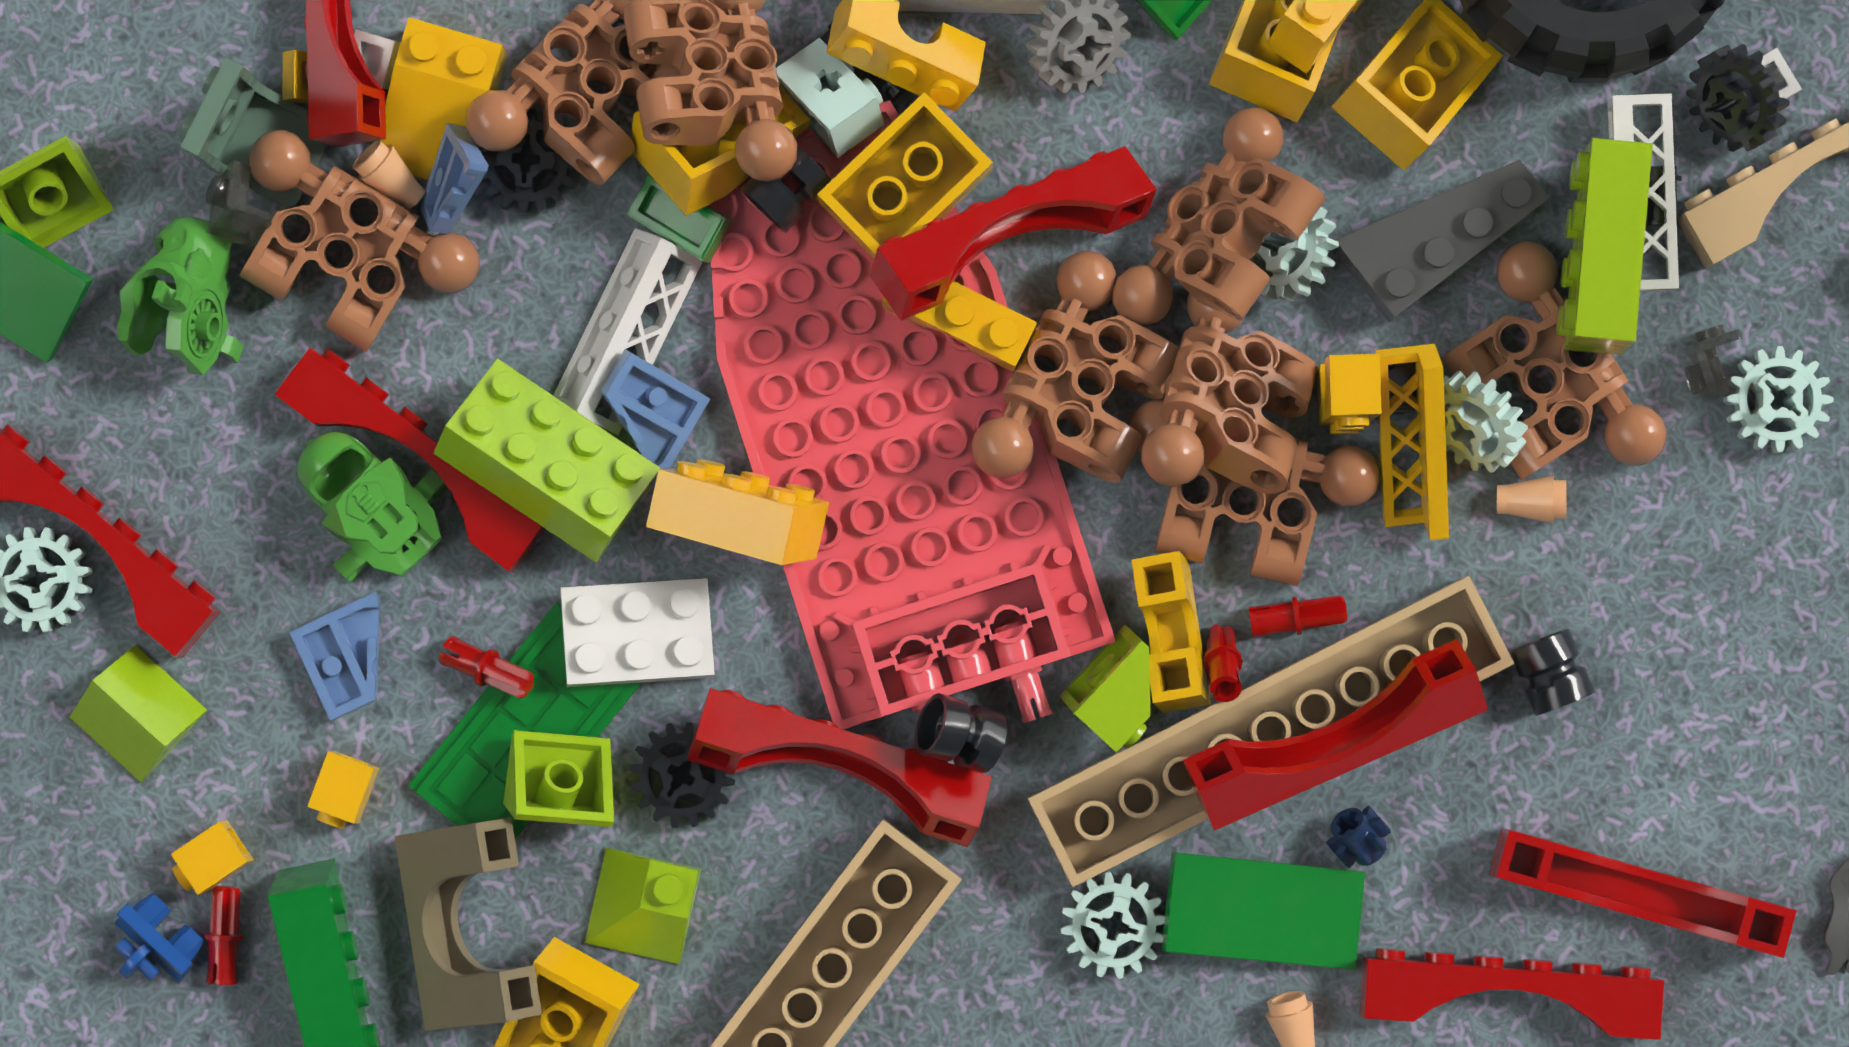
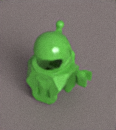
(188, 309)
(369, 505)

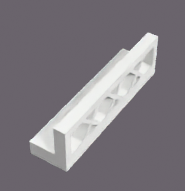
(1622, 128)
(620, 316)

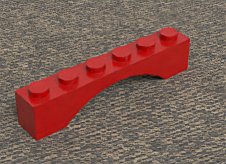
(343, 95)
(1093, 197)
(330, 398)
(162, 602)
(1423, 700)
(933, 793)
(1642, 892)
(1408, 989)

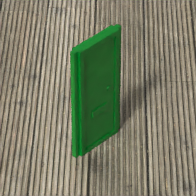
(471, 765)

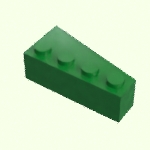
(321, 957)

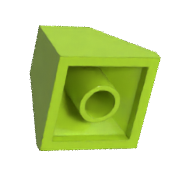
(1114, 691)
(642, 905)

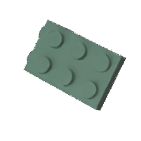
(235, 116)

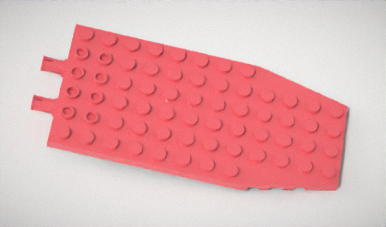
(923, 558)

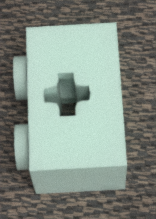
(832, 97)

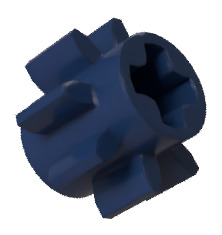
(1358, 836)

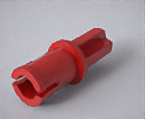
(1297, 615)
(1223, 663)
(487, 668)
(224, 936)

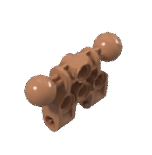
(721, 81)
(597, 143)
(282, 163)
(1221, 226)
(1218, 401)
(1633, 431)
(1104, 442)
(1345, 476)

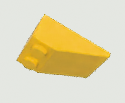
(1258, 73)
(1417, 82)
(434, 85)
(703, 173)
(578, 1002)

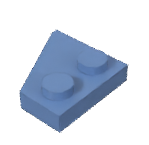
(452, 180)
(653, 407)
(343, 655)

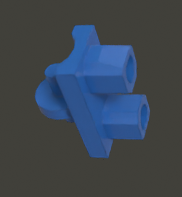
(140, 926)

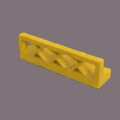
(1431, 443)

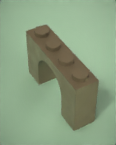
(450, 981)

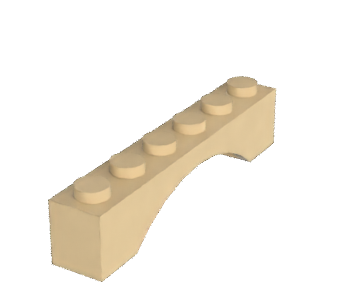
(1734, 217)

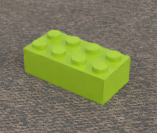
(1607, 246)
(546, 460)

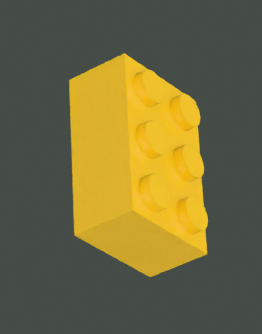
(905, 177)
(738, 512)

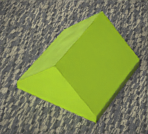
(51, 193)
(137, 712)
(560, 779)

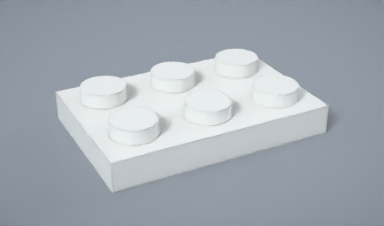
(637, 632)

